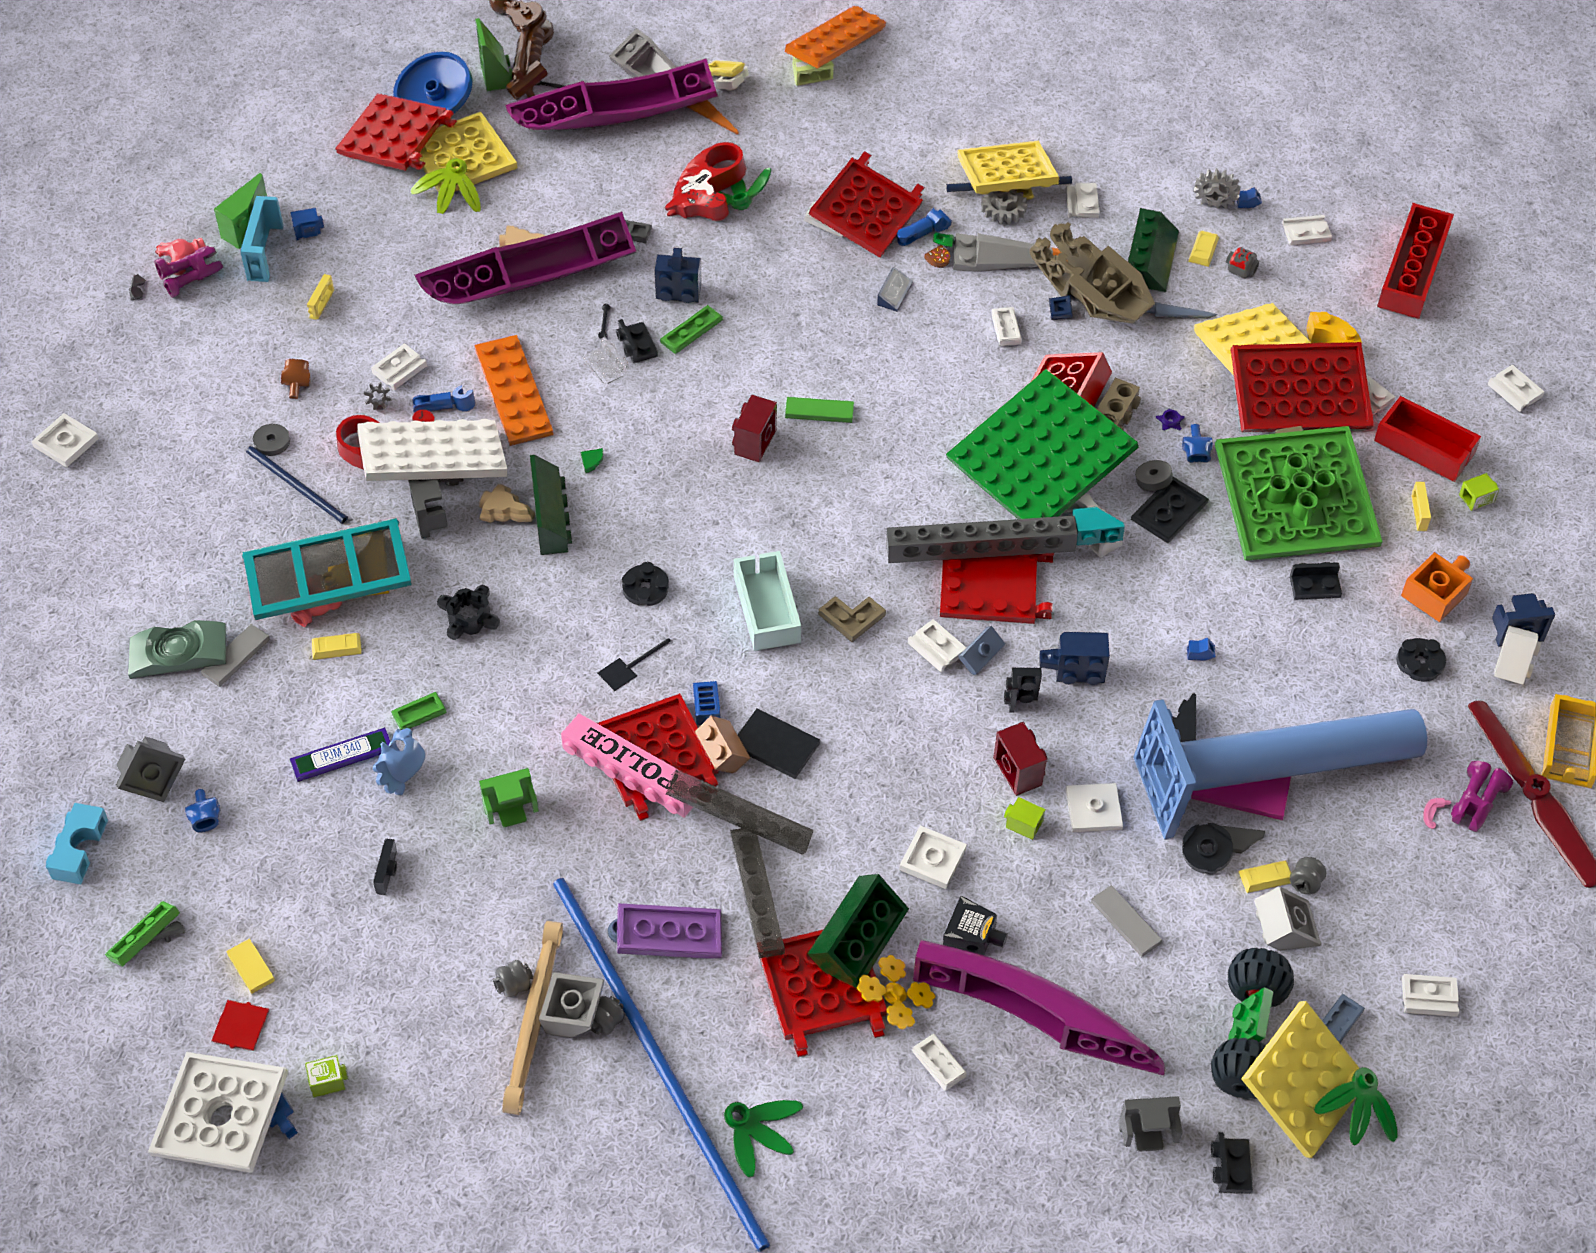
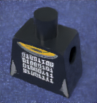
(973, 928)

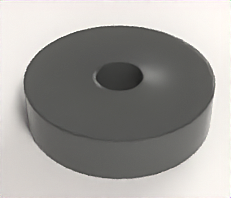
(271, 431)
(1154, 475)

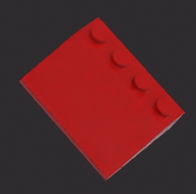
(1079, 371)

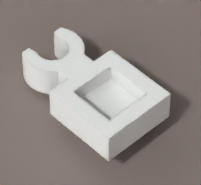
(732, 83)

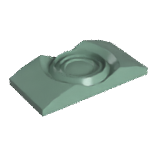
(177, 649)

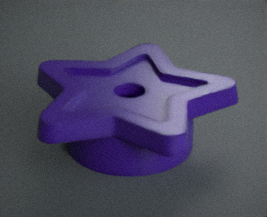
(1170, 414)

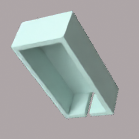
(767, 601)

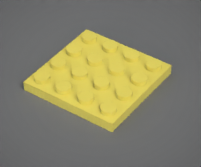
(474, 143)
(1008, 167)
(1249, 327)
(1296, 1072)

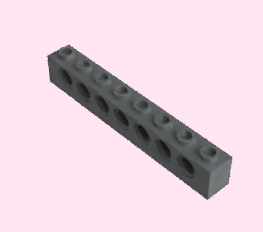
(981, 539)

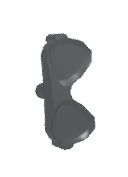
(135, 291)
(172, 929)

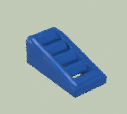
(702, 716)

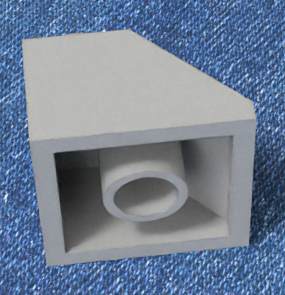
(1286, 920)
(570, 1004)

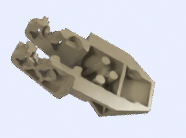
(1094, 277)

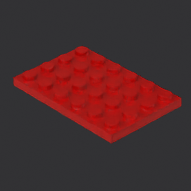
(1301, 386)

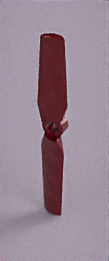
(1546, 809)

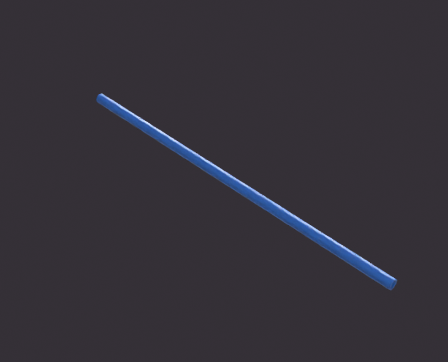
(662, 1067)

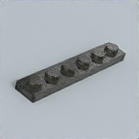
(739, 812)
(757, 893)

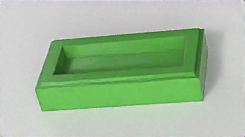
(418, 711)

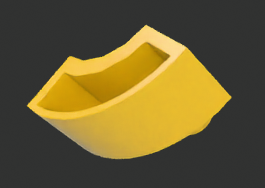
(1330, 329)

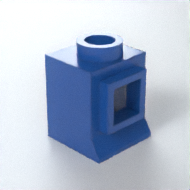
(306, 223)

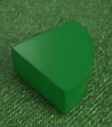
(943, 239)
(591, 459)

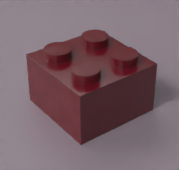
(754, 428)
(1020, 758)

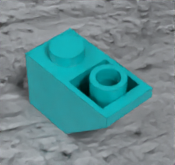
(1097, 526)

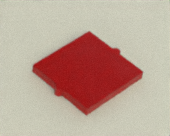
(240, 1025)

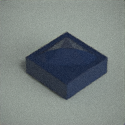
(1060, 308)

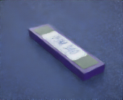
(339, 754)

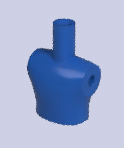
(1197, 447)
(203, 813)

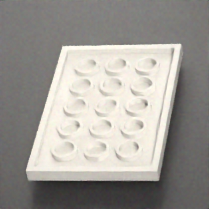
(431, 450)

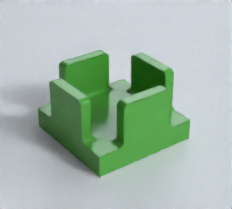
(507, 796)

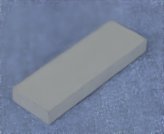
(237, 654)
(1126, 921)

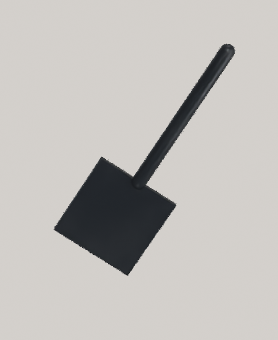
(619, 674)

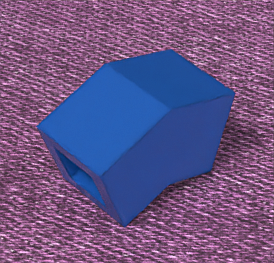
(1249, 198)
(1201, 650)

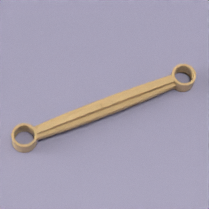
(531, 1025)

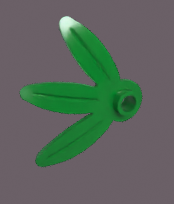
(742, 197)
(1366, 1098)
(750, 1126)

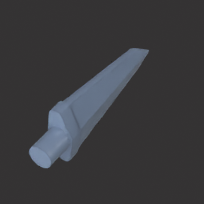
(1166, 310)

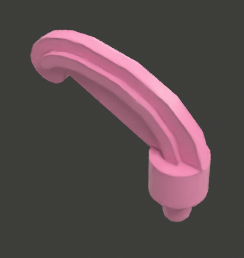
(1430, 810)

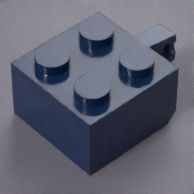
(678, 277)
(1079, 658)

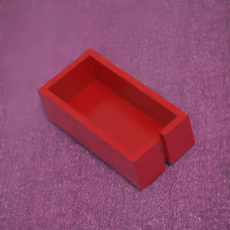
(1427, 438)

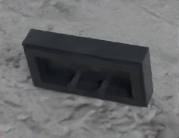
(386, 866)

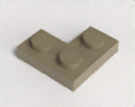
(849, 621)

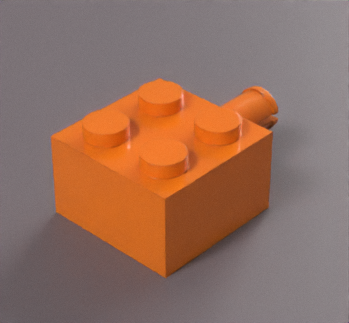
(1438, 585)

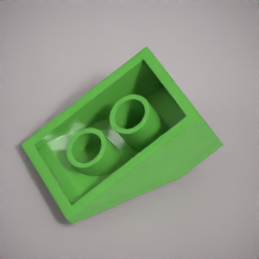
(492, 59)
(235, 211)

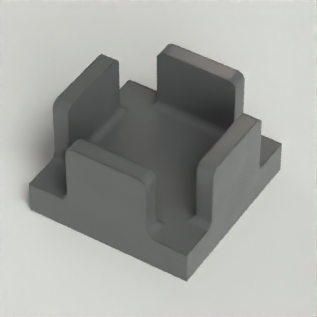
(427, 518)
(149, 768)
(1147, 1119)

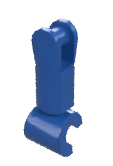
(934, 220)
(443, 401)

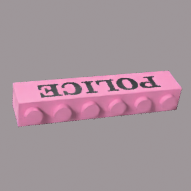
(622, 761)

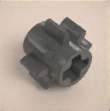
(378, 389)

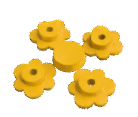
(895, 993)

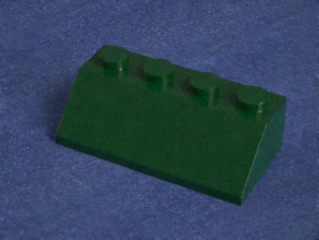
(1153, 248)
(550, 507)
(859, 929)

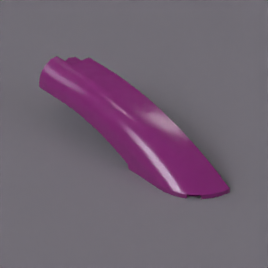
(617, 100)
(529, 262)
(1038, 1001)

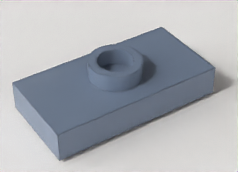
(981, 650)
(1342, 1016)

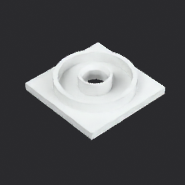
(201, 1089)

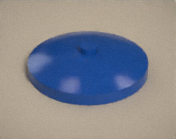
(435, 80)

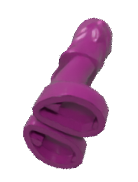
(195, 261)
(1474, 805)

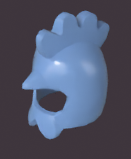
(398, 766)

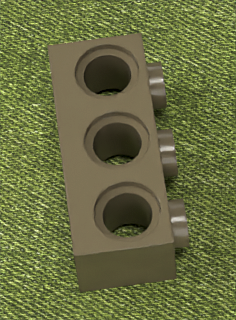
(1119, 402)

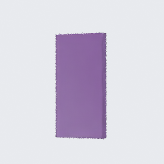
(669, 931)

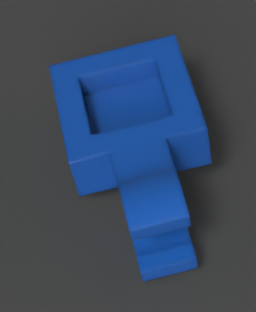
(281, 1118)

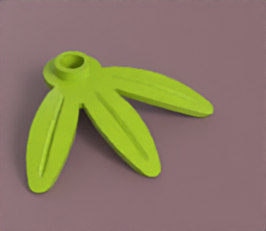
(451, 178)

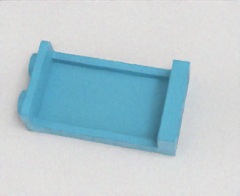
(264, 216)

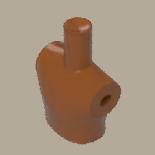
(295, 374)

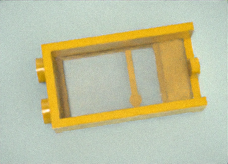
(1571, 741)

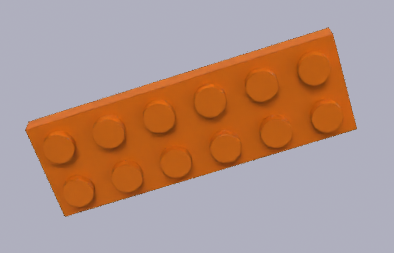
(835, 36)
(513, 390)

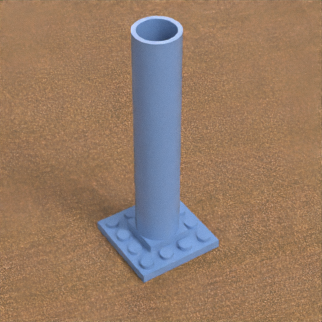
(1178, 768)

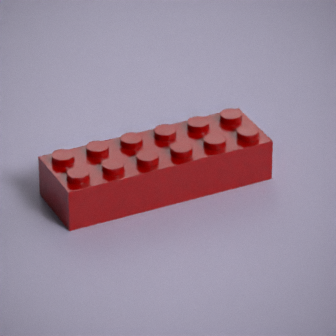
(1415, 260)

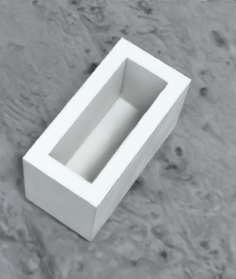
(1516, 655)

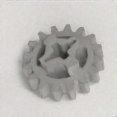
(1217, 188)
(1004, 206)

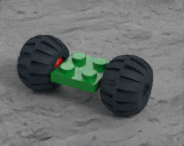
(1259, 981)

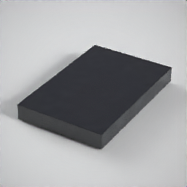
(1169, 510)
(777, 743)

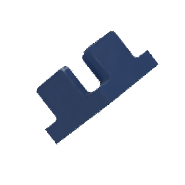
(1529, 615)

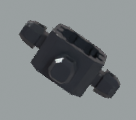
(473, 625)

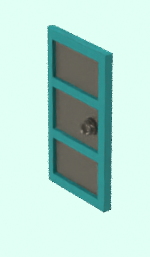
(326, 569)

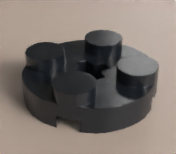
(645, 573)
(1427, 649)
(1205, 834)

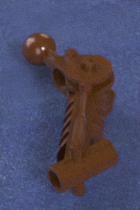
(535, 32)

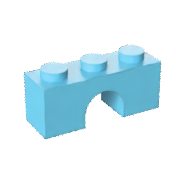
(81, 824)

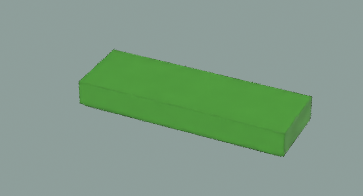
(691, 329)
(819, 409)
(142, 933)

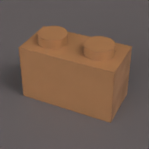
(722, 744)

